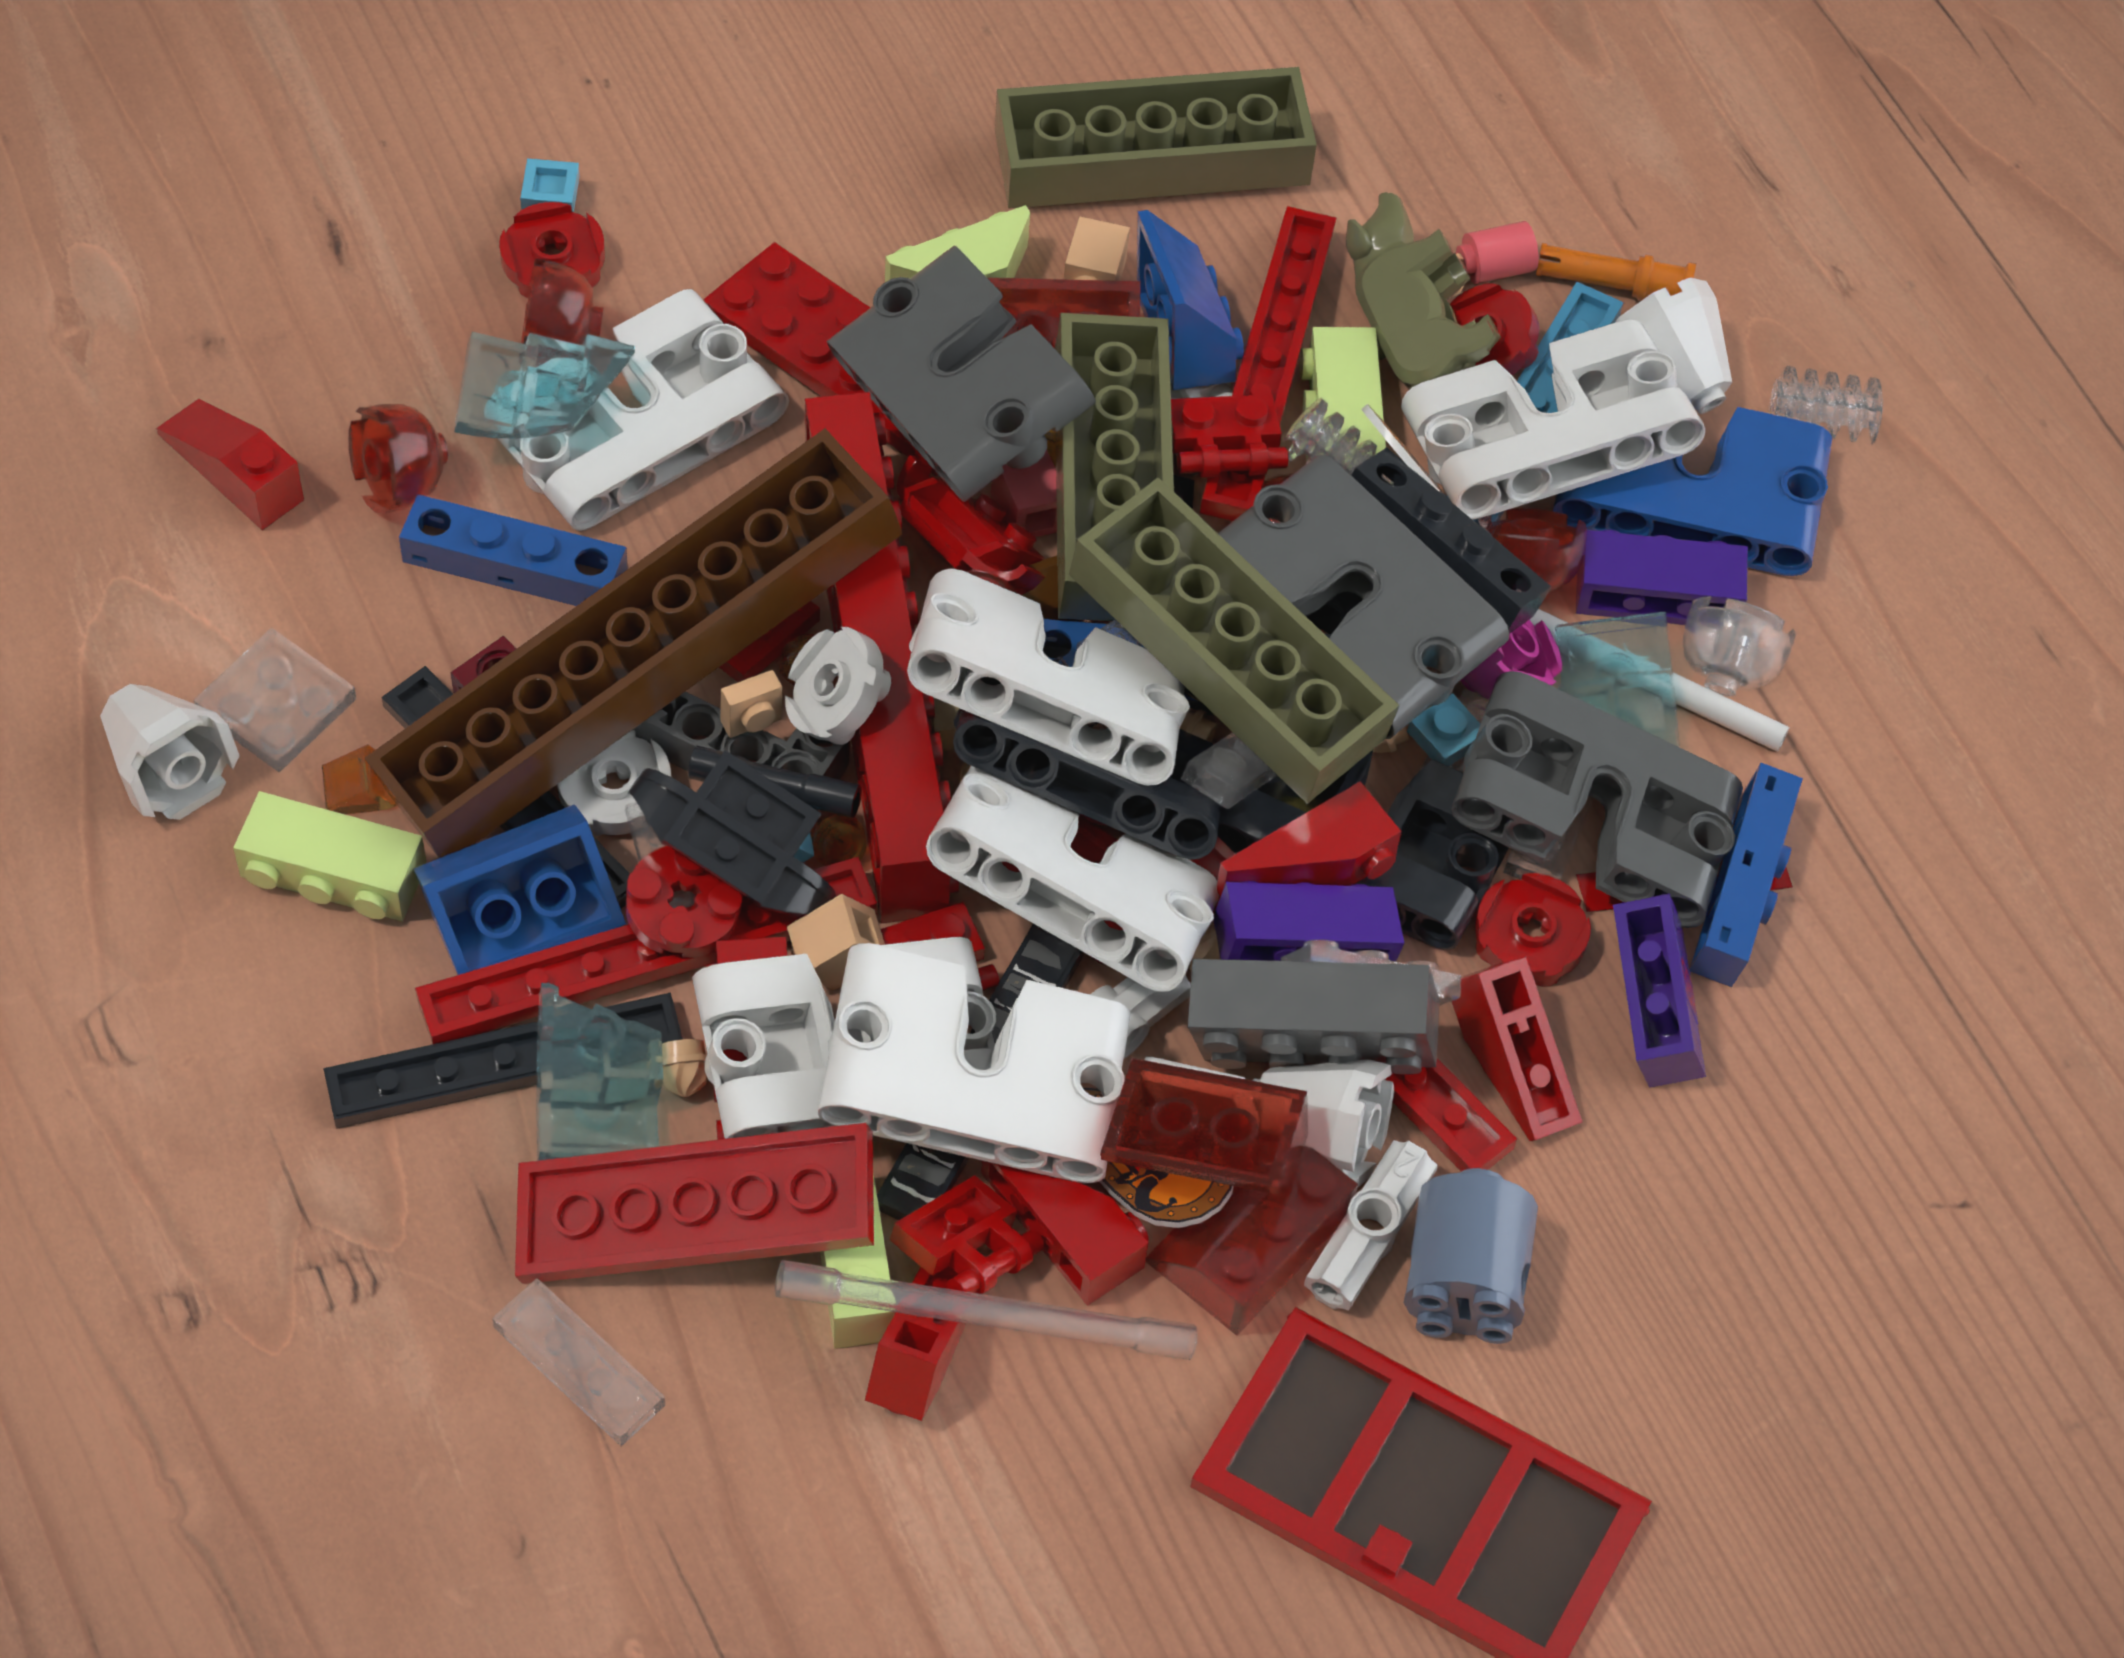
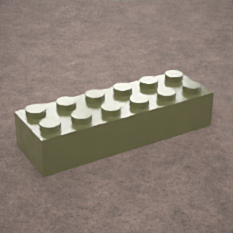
(1154, 137)
(1117, 441)
(1233, 639)

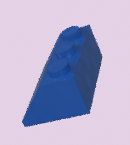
(1184, 291)
(520, 892)

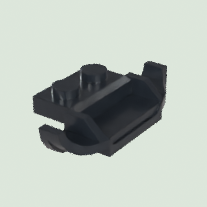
(738, 831)

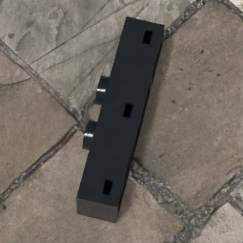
(1455, 538)

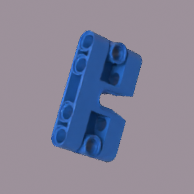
(1757, 494)

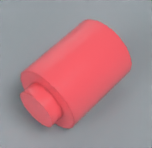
(1499, 252)

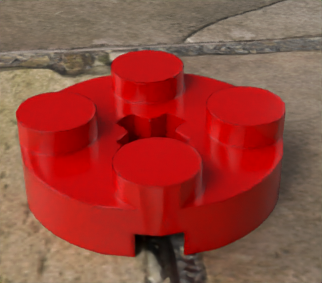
(556, 225)
(1512, 317)
(1536, 898)
(677, 929)

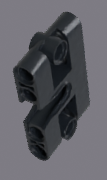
(1163, 814)
(1427, 878)

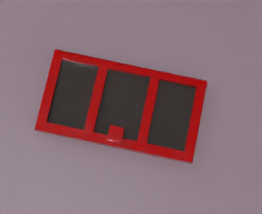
(1420, 1493)

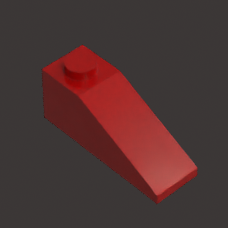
(236, 460)
(1326, 846)
(1516, 1047)
(1080, 1227)
(913, 1356)

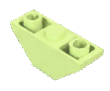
(991, 245)

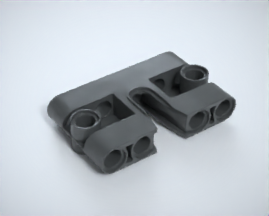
(951, 381)
(1412, 603)
(1550, 751)

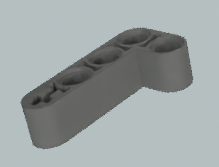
(692, 717)

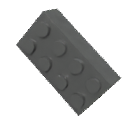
(1314, 1013)

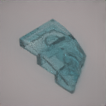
(534, 385)
(1622, 669)
(594, 1080)

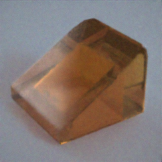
(353, 786)

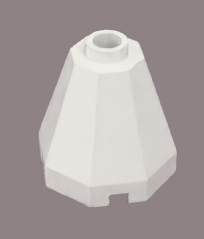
(1692, 334)
(167, 750)
(1345, 1109)

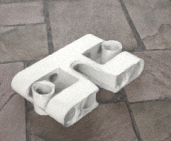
(696, 399)
(1613, 417)
(988, 631)
(1144, 889)
(783, 1027)
(923, 1092)

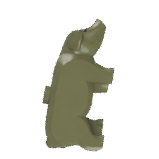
(1406, 296)

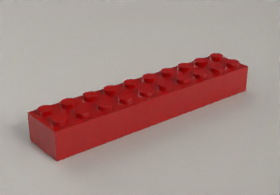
(895, 746)

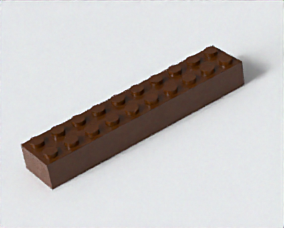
(635, 645)

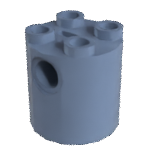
(1471, 1255)

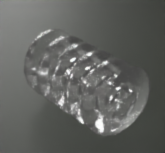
(1829, 401)
(1323, 435)

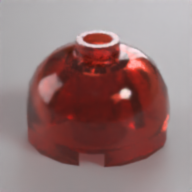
(560, 304)
(396, 455)
(1541, 542)

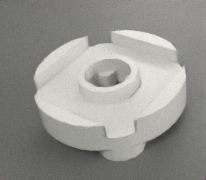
(862, 682)
(604, 806)

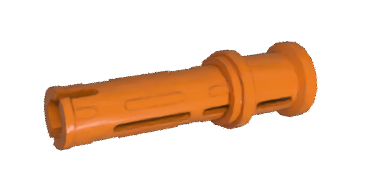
(1639, 276)

